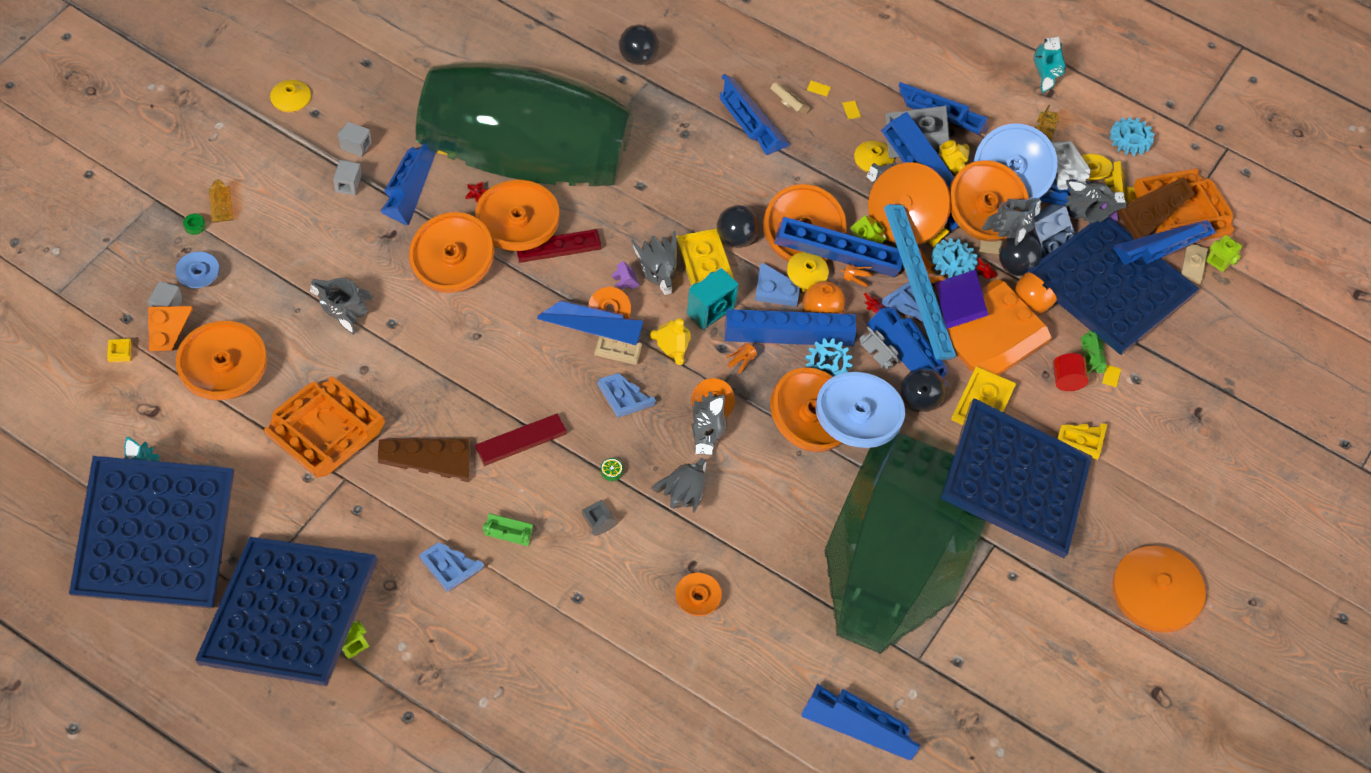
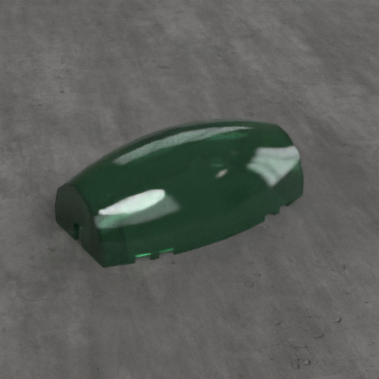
(524, 122)

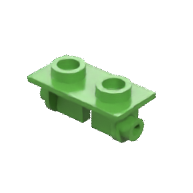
(1092, 351)
(508, 529)

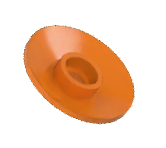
(613, 296)
(717, 387)
(698, 585)

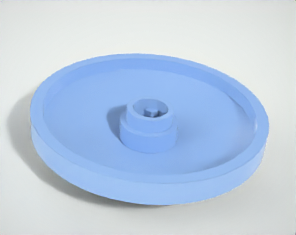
(1024, 152)
(860, 409)

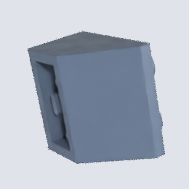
(1052, 228)

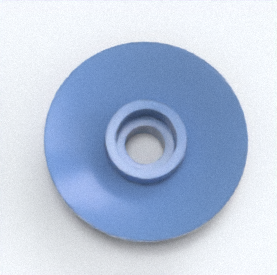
(194, 263)

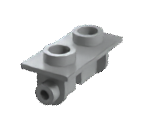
(885, 354)

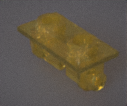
(1047, 123)
(220, 202)

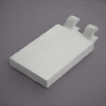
(1069, 164)

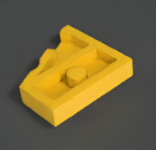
(1084, 437)

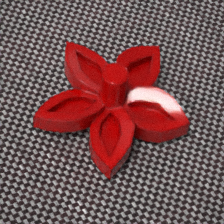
(475, 191)
(985, 269)
(873, 303)

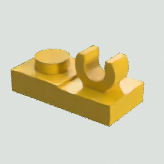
(1117, 179)

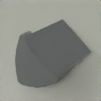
(599, 518)

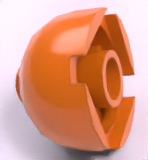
(1034, 294)
(824, 298)

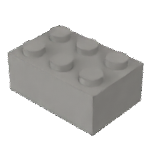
(930, 121)

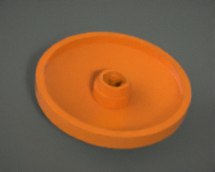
(921, 193)
(978, 194)
(804, 204)
(518, 214)
(451, 252)
(221, 360)
(795, 409)
(1159, 589)

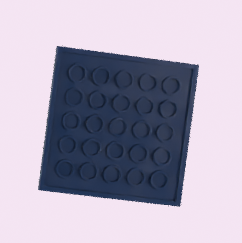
(1104, 294)
(1017, 478)
(152, 532)
(287, 611)

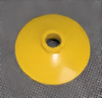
(290, 95)
(872, 152)
(1099, 166)
(803, 276)

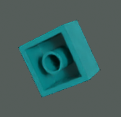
(712, 298)

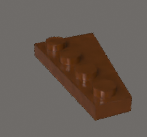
(1152, 209)
(437, 456)

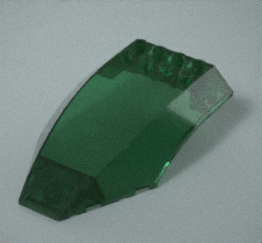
(897, 545)

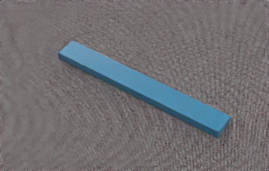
(919, 282)

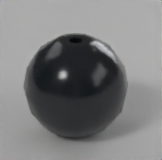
(638, 44)
(737, 226)
(1020, 257)
(923, 389)

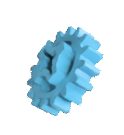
(1132, 136)
(953, 258)
(836, 356)

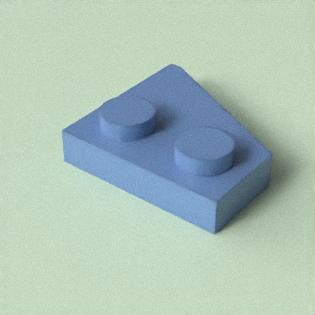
(776, 287)
(904, 301)
(623, 396)
(449, 566)

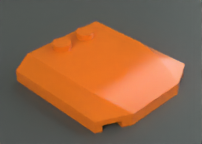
(1203, 205)
(1003, 336)
(323, 426)

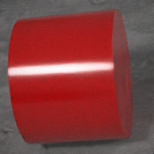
(1070, 372)

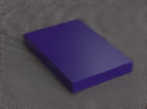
(961, 299)

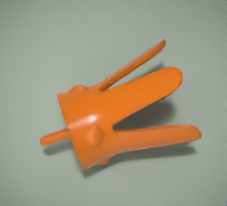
(852, 270)
(744, 352)

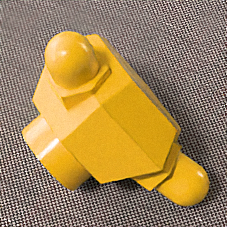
(954, 155)
(673, 339)

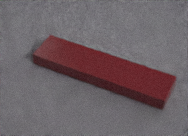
(563, 245)
(520, 439)

